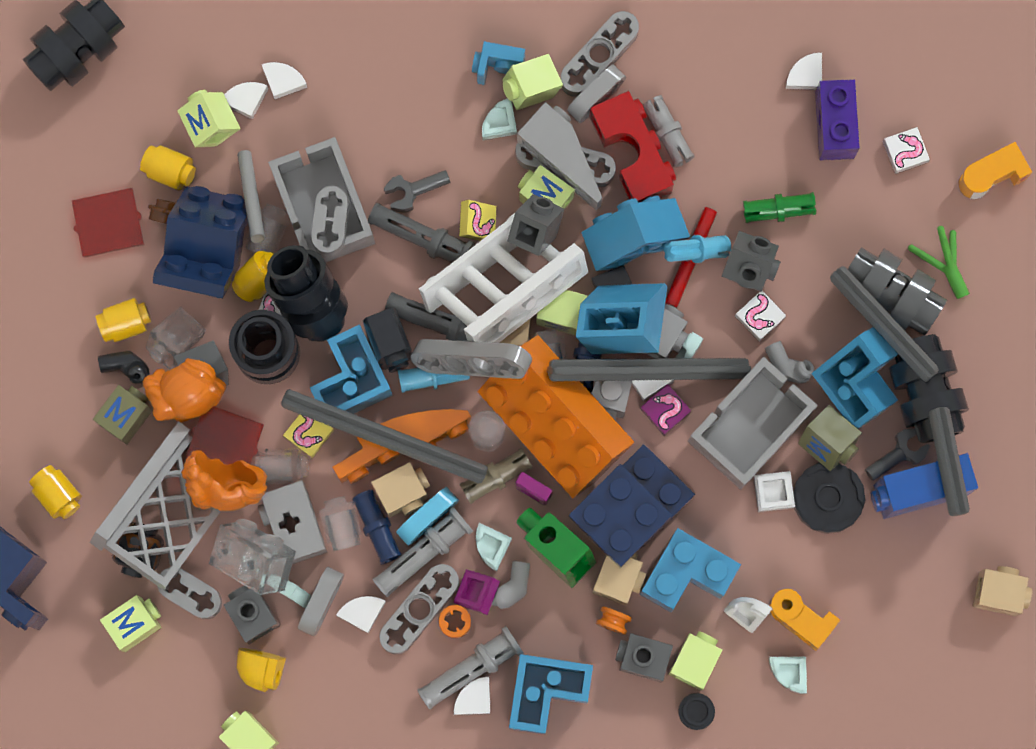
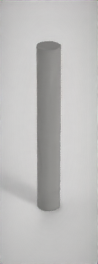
(251, 196)

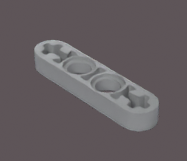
(471, 358)

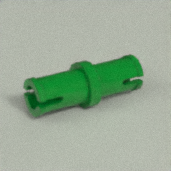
(779, 207)

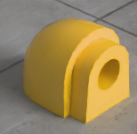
(260, 668)

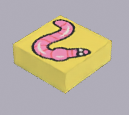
(477, 219)
(308, 434)

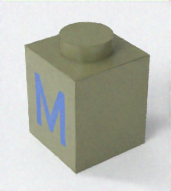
(123, 413)
(830, 438)

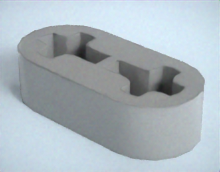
(596, 93)
(338, 222)
(185, 600)
(320, 601)

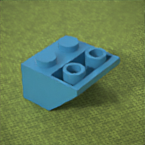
(622, 319)

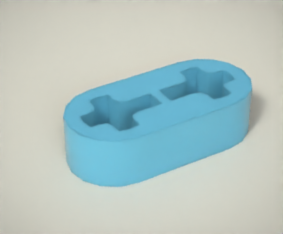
(427, 516)

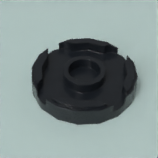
(829, 499)

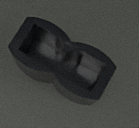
(388, 340)

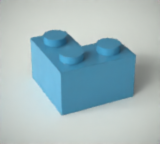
(634, 231)
(361, 377)
(853, 379)
(685, 562)
(540, 681)

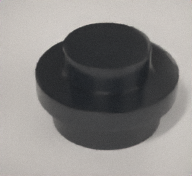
(696, 711)

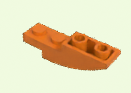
(426, 426)

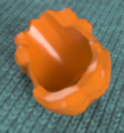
(183, 391)
(222, 485)

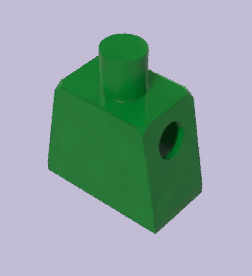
(565, 555)

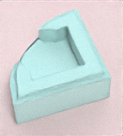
(499, 121)
(690, 346)
(491, 545)
(296, 594)
(790, 672)

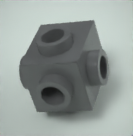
(752, 261)

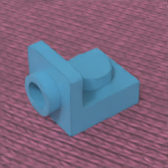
(496, 56)

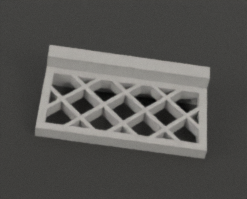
(138, 496)

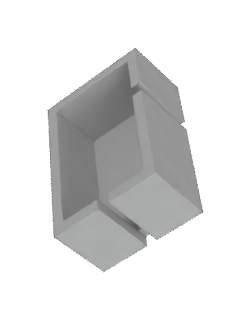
(300, 188)
(751, 423)

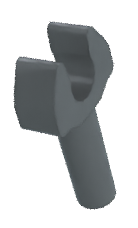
(414, 189)
(899, 454)

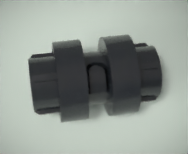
(62, 52)
(306, 293)
(254, 329)
(930, 394)

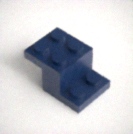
(203, 242)
(631, 505)
(17, 571)

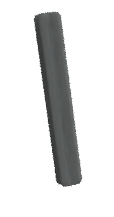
(884, 323)

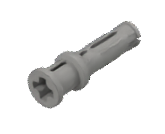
(436, 541)
(486, 658)

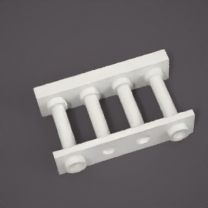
(510, 309)

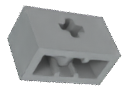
(294, 502)

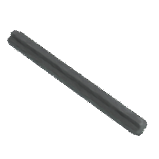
(647, 369)
(384, 436)

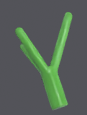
(950, 254)

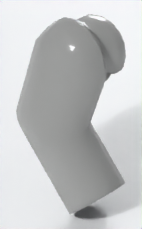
(794, 370)
(514, 589)

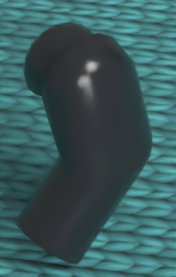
(127, 363)

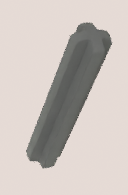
(949, 461)

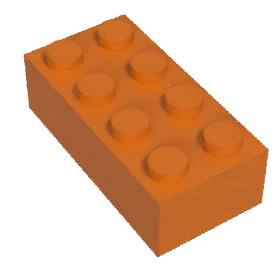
(558, 421)

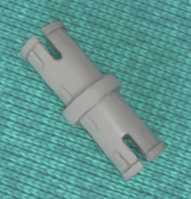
(668, 131)

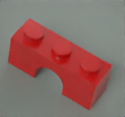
(622, 121)

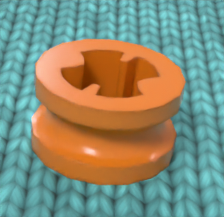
(465, 617)
(613, 620)

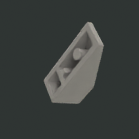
(556, 145)

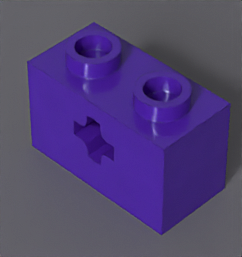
(837, 119)

